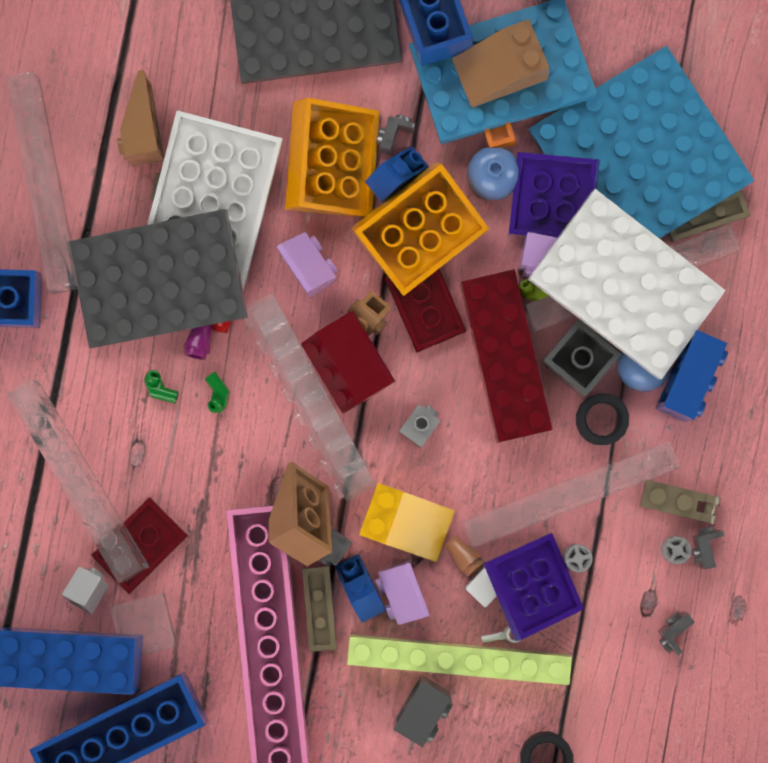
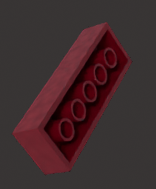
(505, 356)

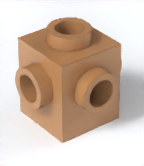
(371, 320)

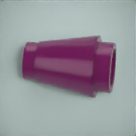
(198, 343)

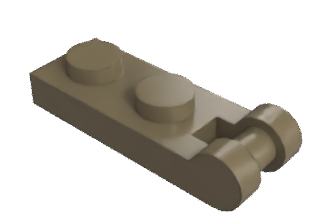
(679, 501)

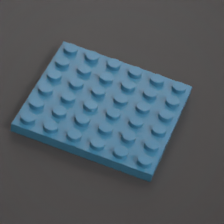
(654, 144)

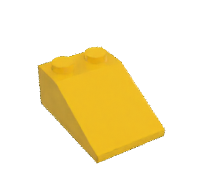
(407, 522)

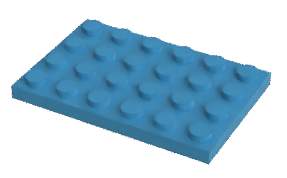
(566, 85)

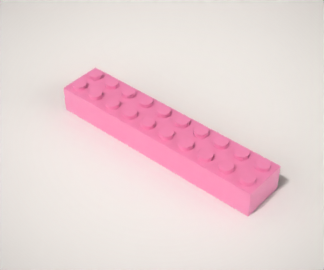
(267, 640)

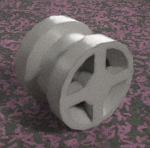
(680, 552)
(582, 557)

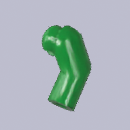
(157, 388)
(219, 395)

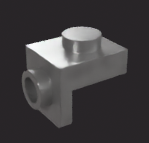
(387, 135)
(702, 552)
(675, 625)

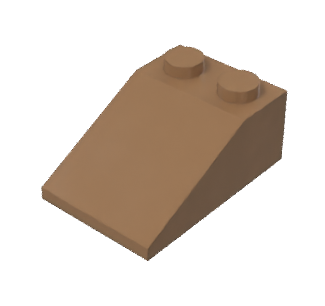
(502, 64)
(140, 129)
(301, 516)

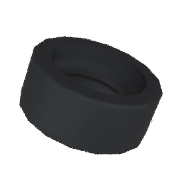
(623, 419)
(545, 737)

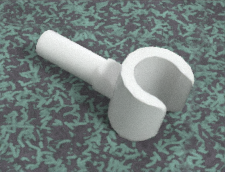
(499, 636)

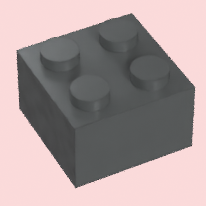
(581, 358)
(422, 711)

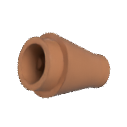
(464, 556)

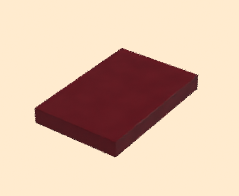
(428, 312)
(155, 537)

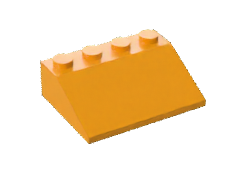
(331, 158)
(420, 228)

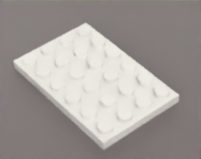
(216, 169)
(626, 284)

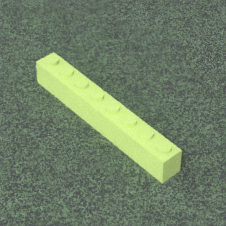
(459, 659)

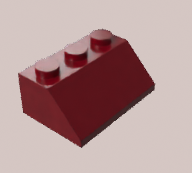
(347, 362)

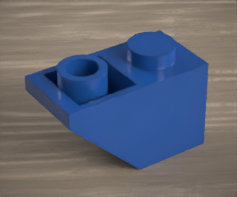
(396, 173)
(360, 588)

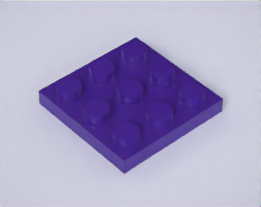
(550, 192)
(533, 586)

